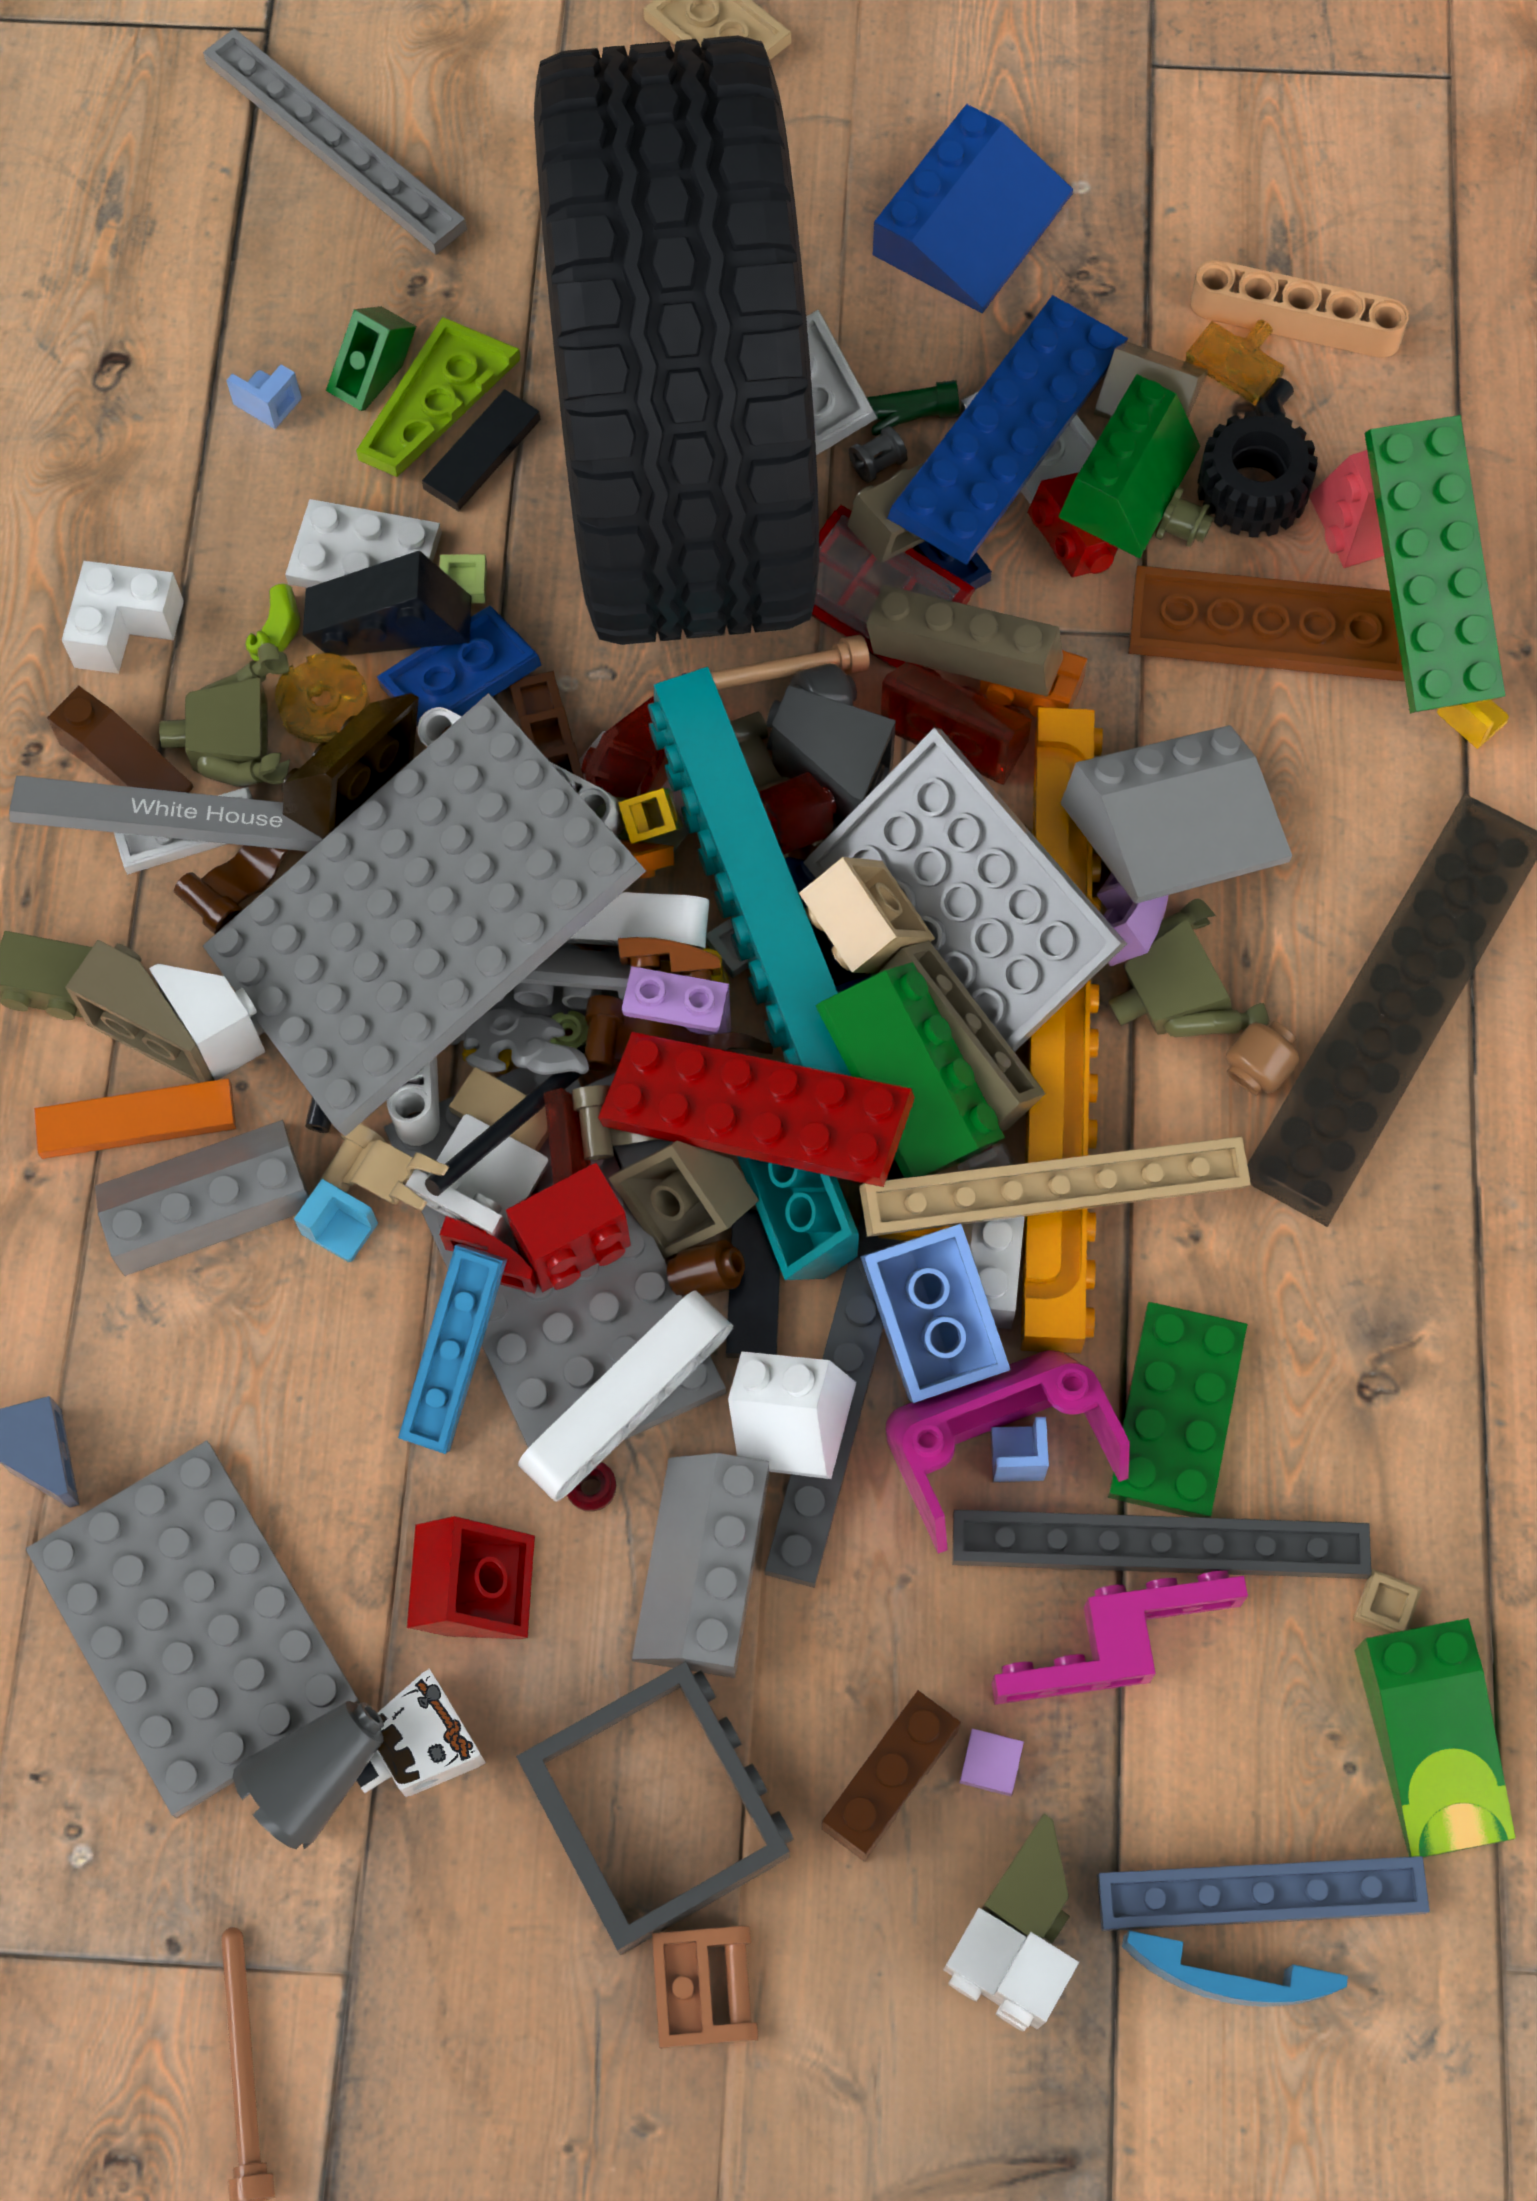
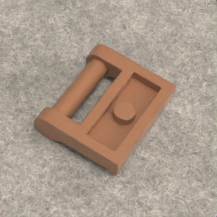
(685, 1987)

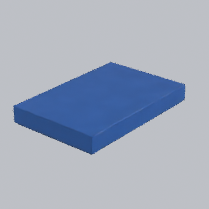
(466, 672)

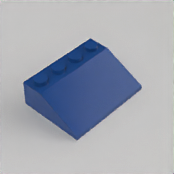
(970, 210)

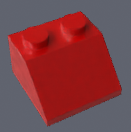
(470, 1580)

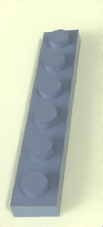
(1262, 1893)

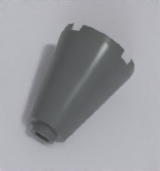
(309, 1772)

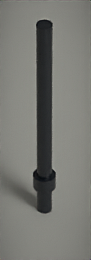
(499, 1131)

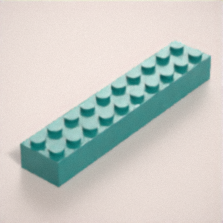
(747, 867)

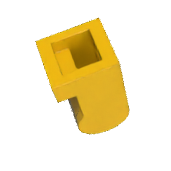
(650, 815)

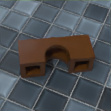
(890, 1775)

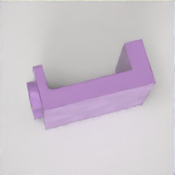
(678, 1000)

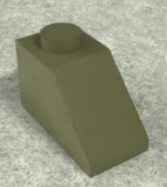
(1033, 1887)

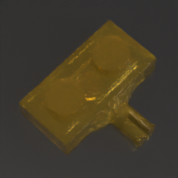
(1237, 360)

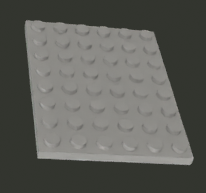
(421, 912)

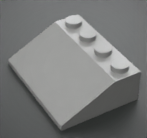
(1177, 813)

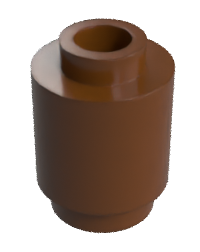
(706, 1269)

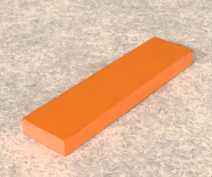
(134, 1118)

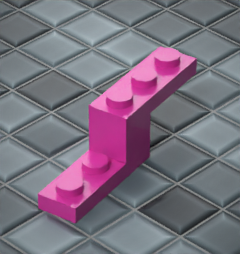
(1119, 1637)

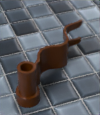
(224, 887)
(611, 1031)

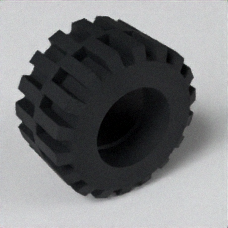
(1264, 445)

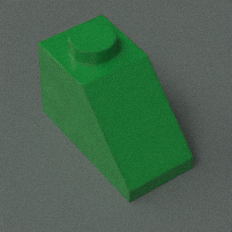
(369, 355)

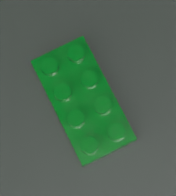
(1179, 1410)

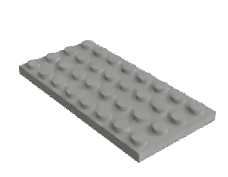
(564, 1340)

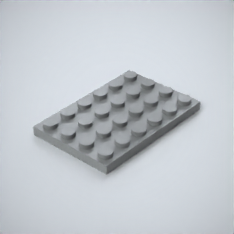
(981, 884)
(189, 1625)

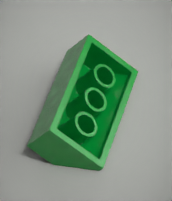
(1133, 468)
(898, 1037)

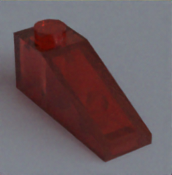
(625, 756)

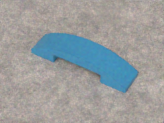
(1164, 1959)

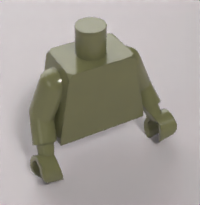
(229, 726)
(1179, 984)

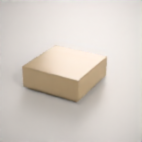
(1387, 1603)

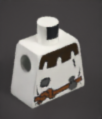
(421, 1741)

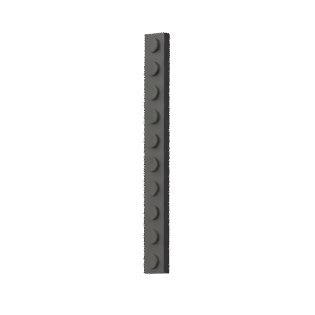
(853, 1348)

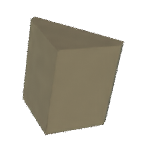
(1173, 374)

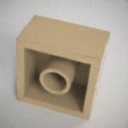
(863, 914)

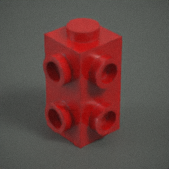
(1074, 547)

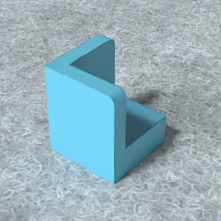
(336, 1221)

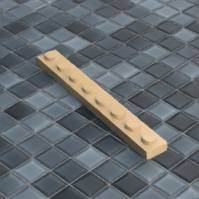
(1054, 1186)

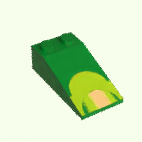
(1437, 1737)

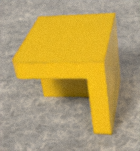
(1475, 720)

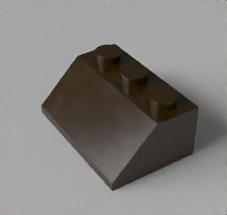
(352, 765)

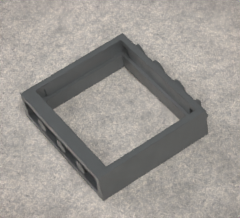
(745, 1780)

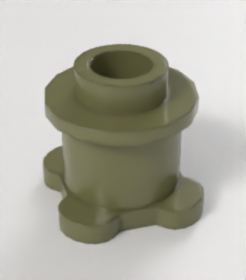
(1185, 519)

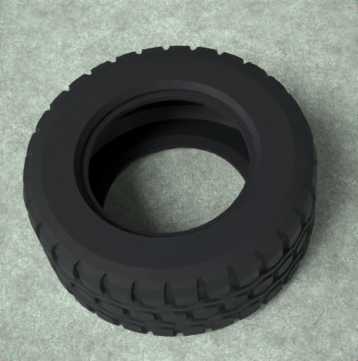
(679, 337)

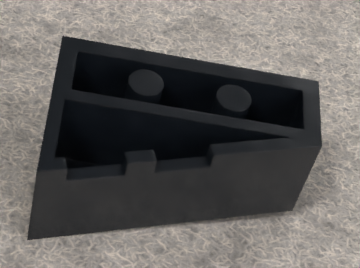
(388, 609)

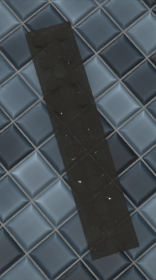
(1394, 1011)

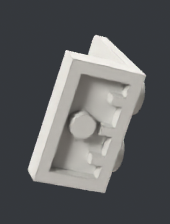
(490, 1186)

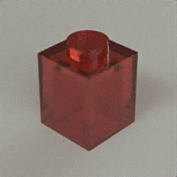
(799, 811)

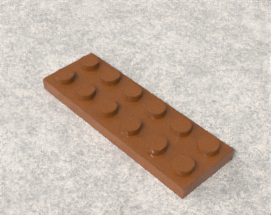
(1264, 623)

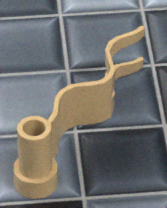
(378, 1167)

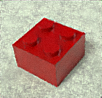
(570, 1228)

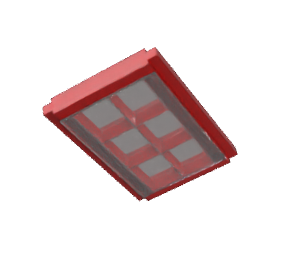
(853, 578)

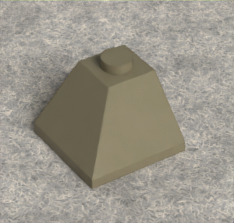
(683, 1195)

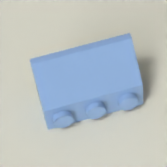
(935, 1313)

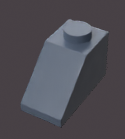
(38, 1449)

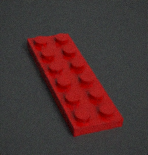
(758, 1108)

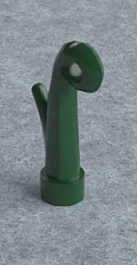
(915, 404)

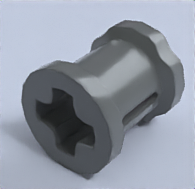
(892, 451)

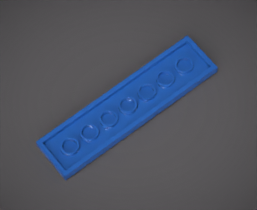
(1007, 430)

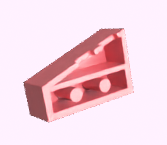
(1349, 511)

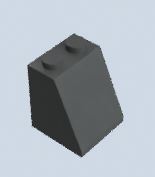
(834, 742)

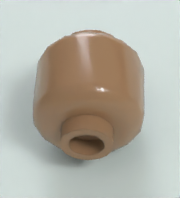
(1262, 1057)

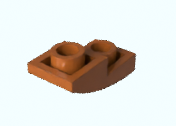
(683, 958)

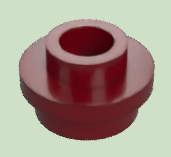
(600, 1499)

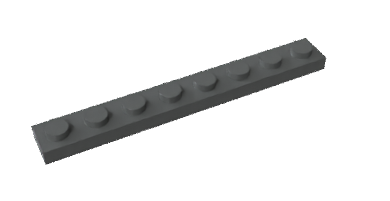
(1161, 1544)

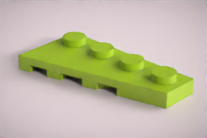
(434, 393)

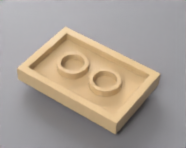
(716, 18)

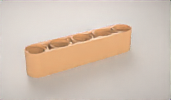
(1299, 308)

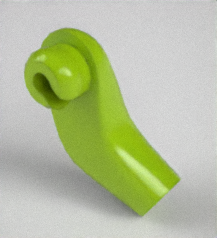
(281, 623)

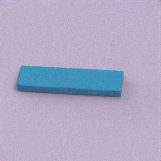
(452, 1348)

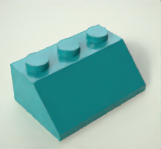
(803, 1219)

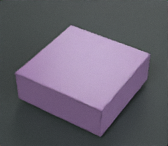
(991, 1762)

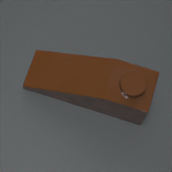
(111, 745)

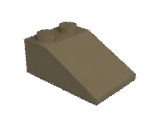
(127, 1006)

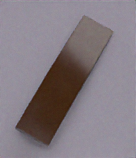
(545, 719)

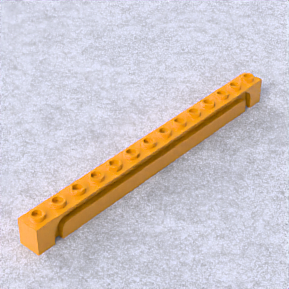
(1059, 1060)

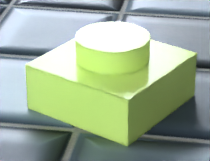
(468, 572)

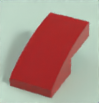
(516, 1272)

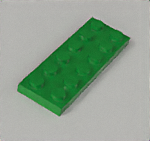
(1435, 563)

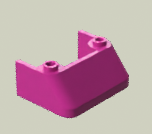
(926, 1431)

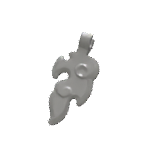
(527, 1038)

